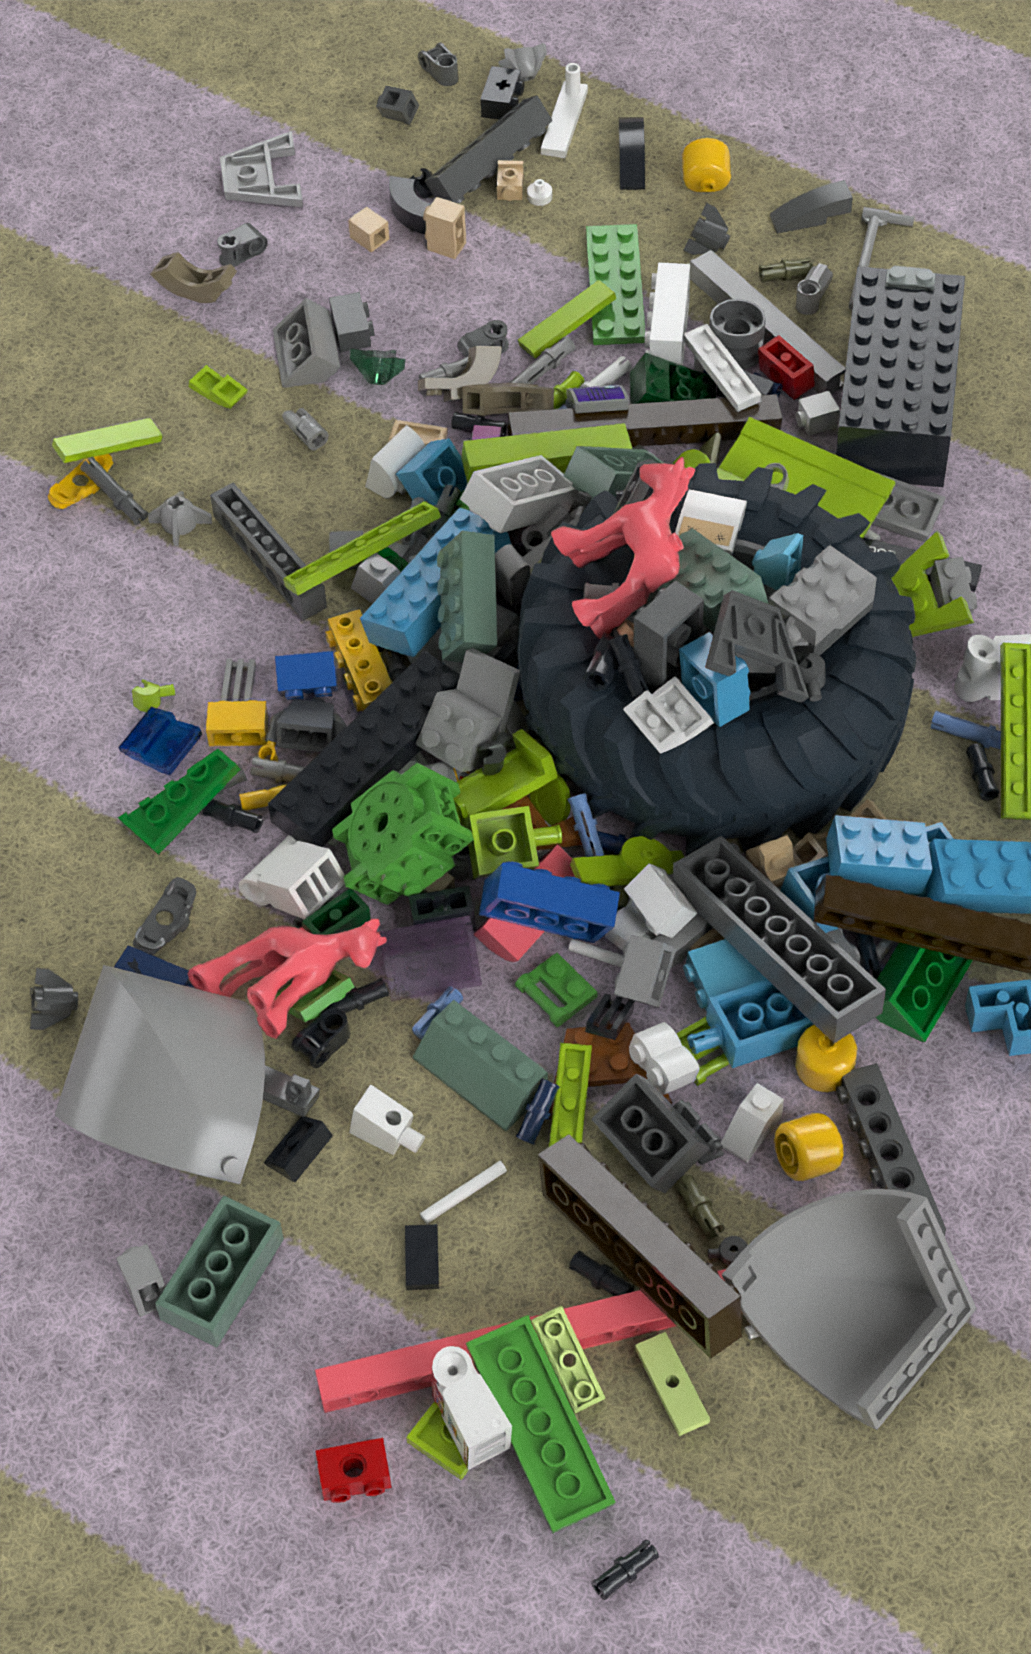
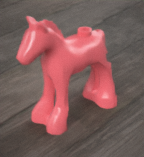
(647, 533)
(282, 955)

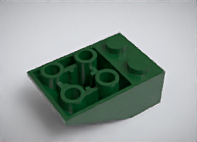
(665, 381)

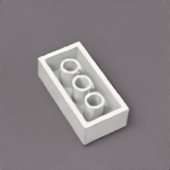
(669, 312)
(517, 493)

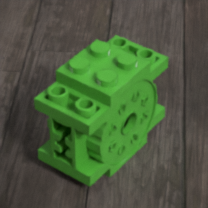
(402, 834)

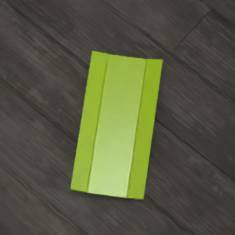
(848, 485)

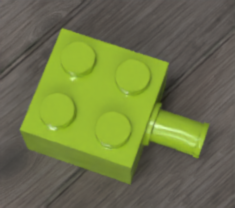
(506, 837)

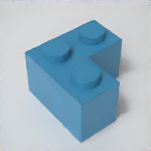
(1005, 1008)

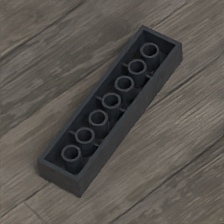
(362, 754)

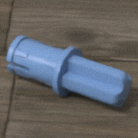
(434, 1009)

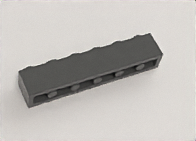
(481, 156)

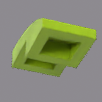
(214, 387)

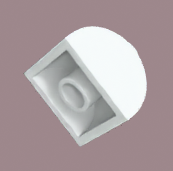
(390, 460)

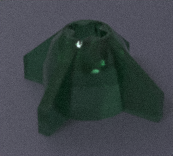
(376, 365)

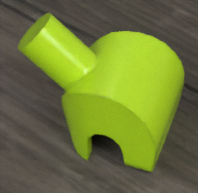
(150, 695)

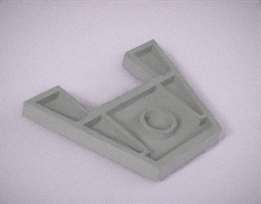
(249, 173)

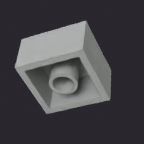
(457, 729)

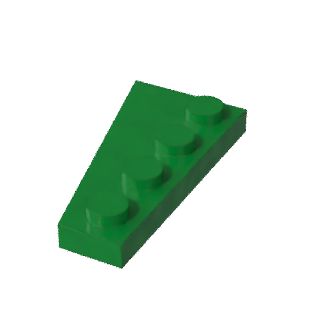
(171, 810)

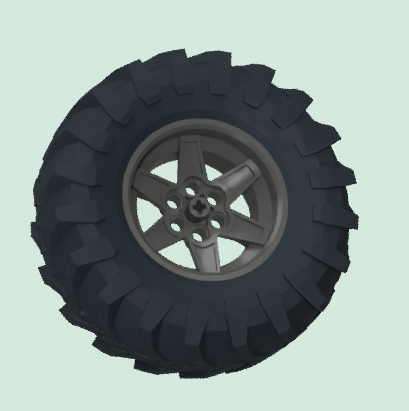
(766, 767)

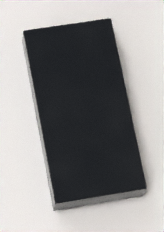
(421, 1257)

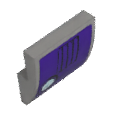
(598, 398)

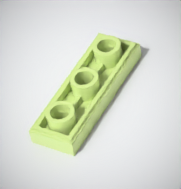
(558, 1340)
(665, 1367)

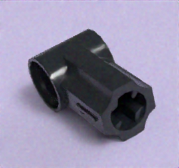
(603, 665)

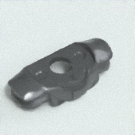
(178, 901)

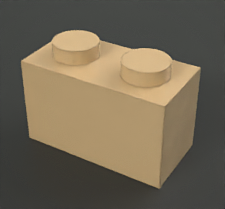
(445, 227)

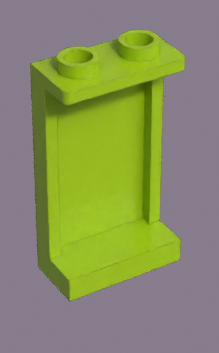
(522, 773)

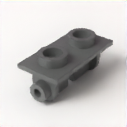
(703, 1130)

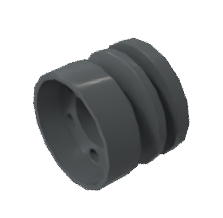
(740, 329)

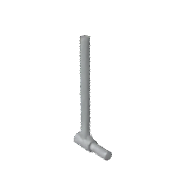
(876, 218)

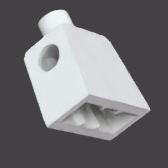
(384, 1123)

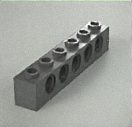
(264, 547)
(869, 1085)

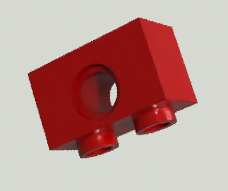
(786, 366)
(338, 1460)

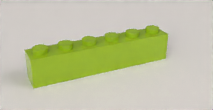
(553, 446)

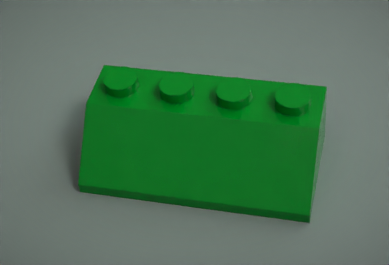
(918, 988)

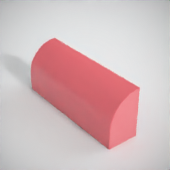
(513, 940)

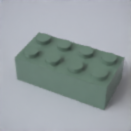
(604, 468)
(712, 574)
(467, 595)
(219, 1271)

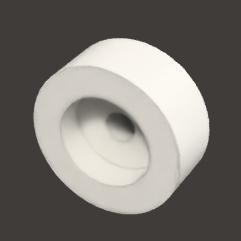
(539, 193)

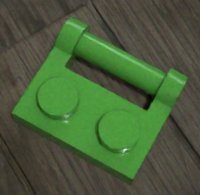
(563, 982)

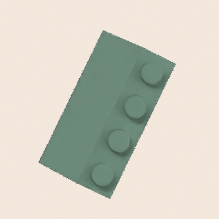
(479, 1065)

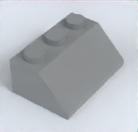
(306, 345)

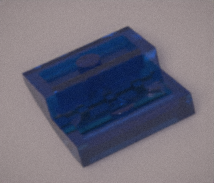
(160, 740)

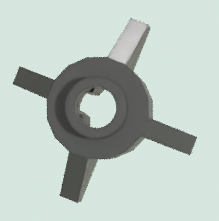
(709, 233)
(52, 1000)

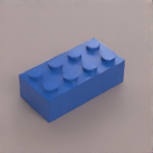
(549, 902)

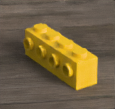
(358, 657)

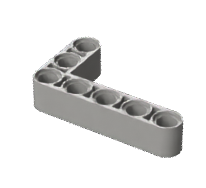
(513, 570)

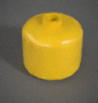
(706, 165)
(822, 1062)
(808, 1146)

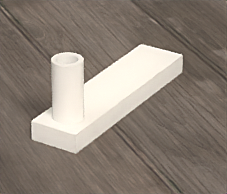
(565, 114)
(722, 367)

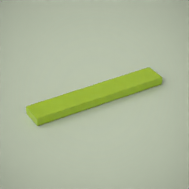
(361, 548)
(1015, 730)

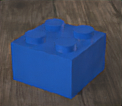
(306, 674)

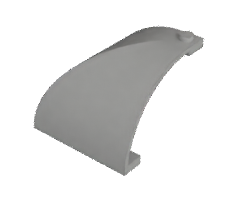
(168, 1075)
(855, 1296)

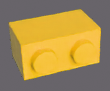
(237, 723)

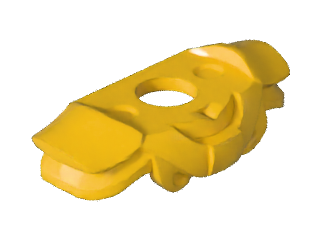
(67, 493)

